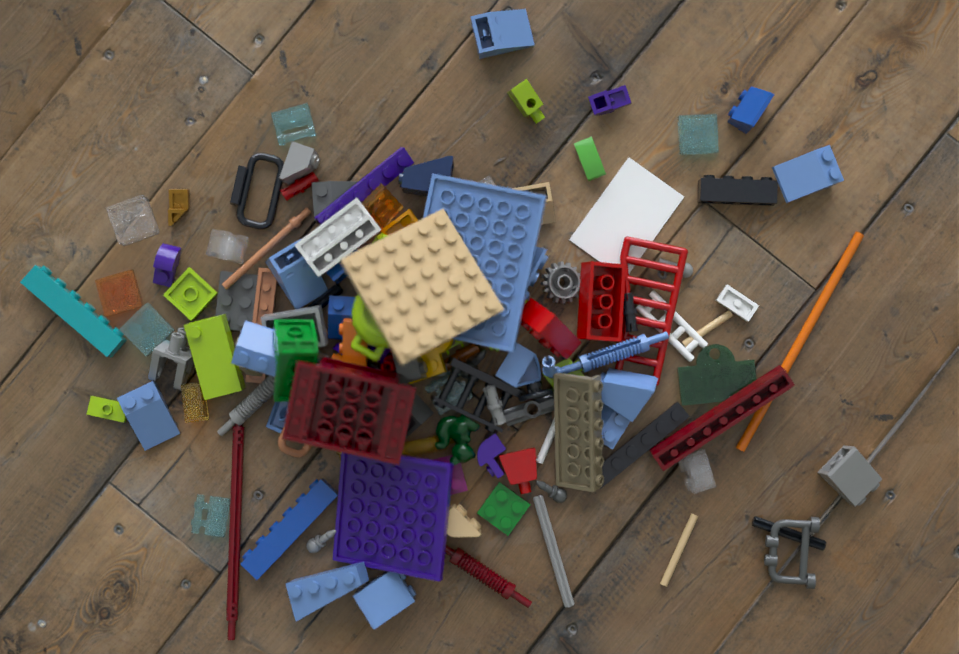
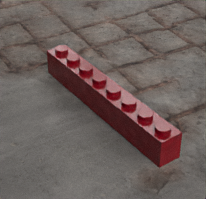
(722, 417)

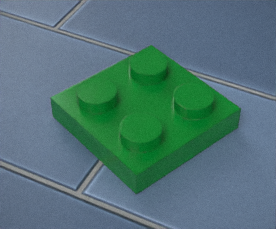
(503, 508)

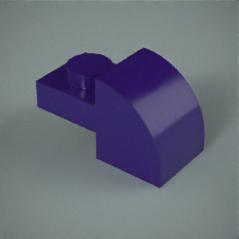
(608, 101)
(165, 264)

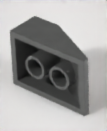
(327, 192)

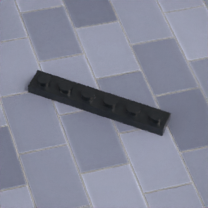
(643, 441)

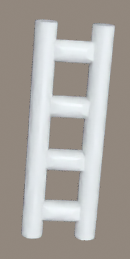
(683, 327)

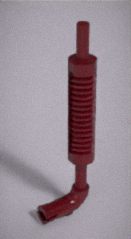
(478, 570)

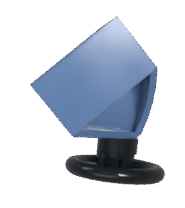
(523, 369)

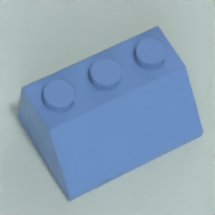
(255, 349)

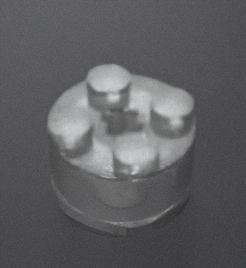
(227, 246)

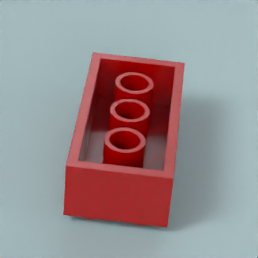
(601, 301)

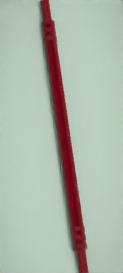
(235, 529)

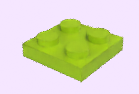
(190, 294)

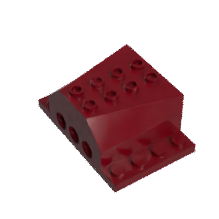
(349, 409)

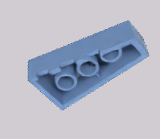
(319, 589)

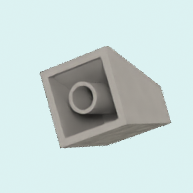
(850, 475)

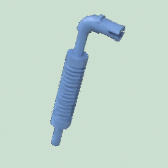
(604, 356)

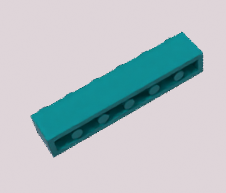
(73, 310)

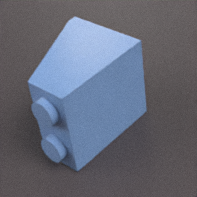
(626, 391)
(384, 597)

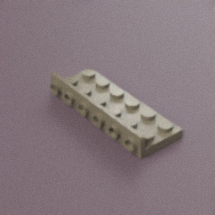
(578, 431)

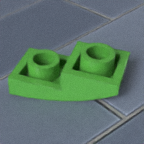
(590, 158)

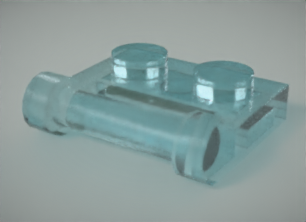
(292, 118)

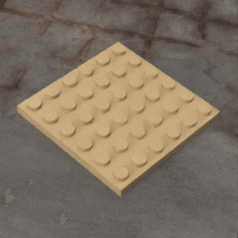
(421, 286)

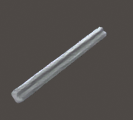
(553, 551)

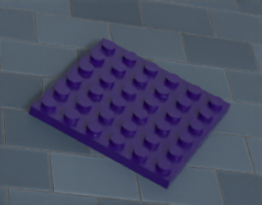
(393, 514)

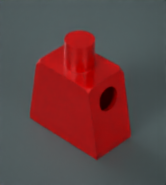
(520, 468)

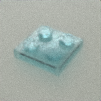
(698, 134)
(147, 329)

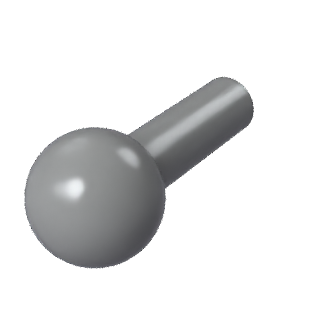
(688, 270)

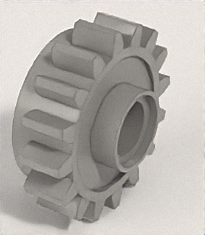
(552, 284)

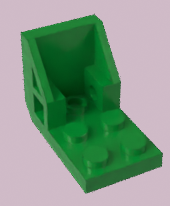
(292, 342)

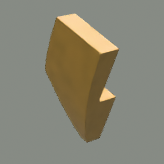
(177, 204)

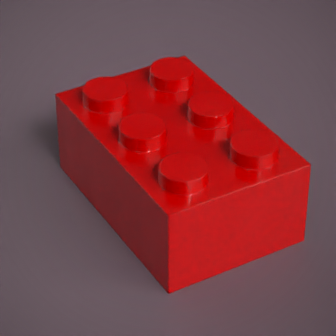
(548, 329)

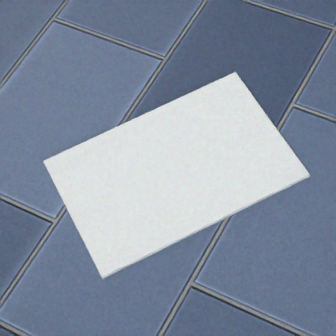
(630, 206)

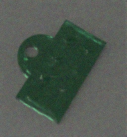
(714, 379)

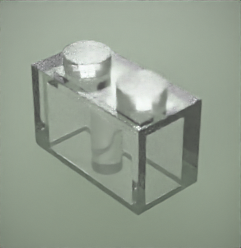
(697, 472)

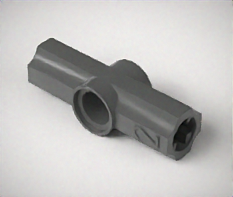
(519, 413)

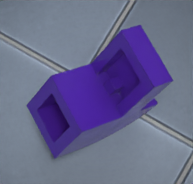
(487, 451)

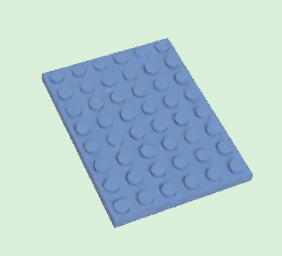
(502, 236)

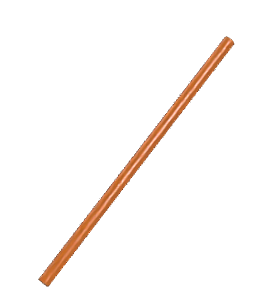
(805, 332)

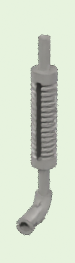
(254, 401)

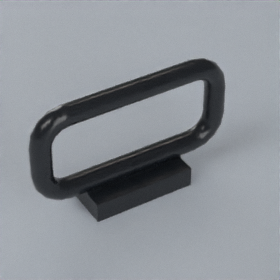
(242, 187)

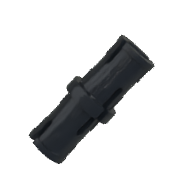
(630, 313)

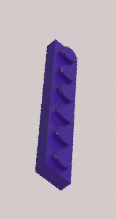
(383, 173)

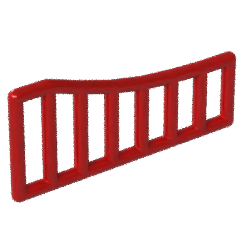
(669, 307)

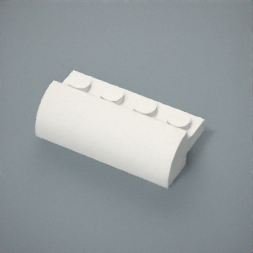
(337, 237)

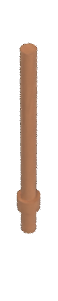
(294, 223)

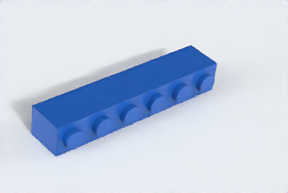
(289, 529)

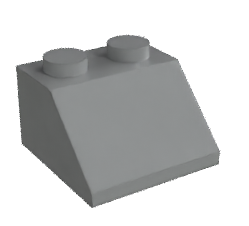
(299, 163)

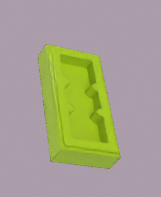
(106, 409)

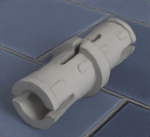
(494, 404)

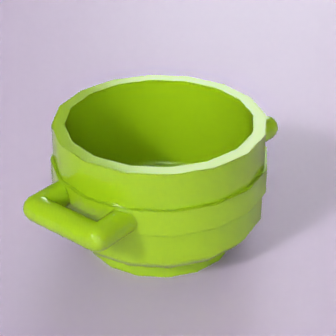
(367, 331)

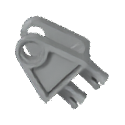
(177, 351)

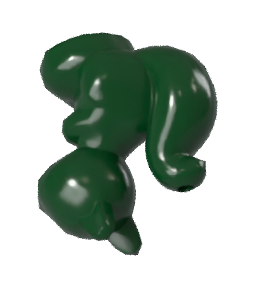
(459, 430)

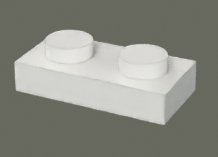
(737, 303)

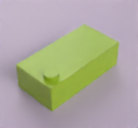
(212, 356)

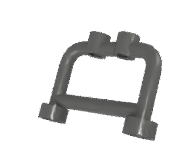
(772, 542)

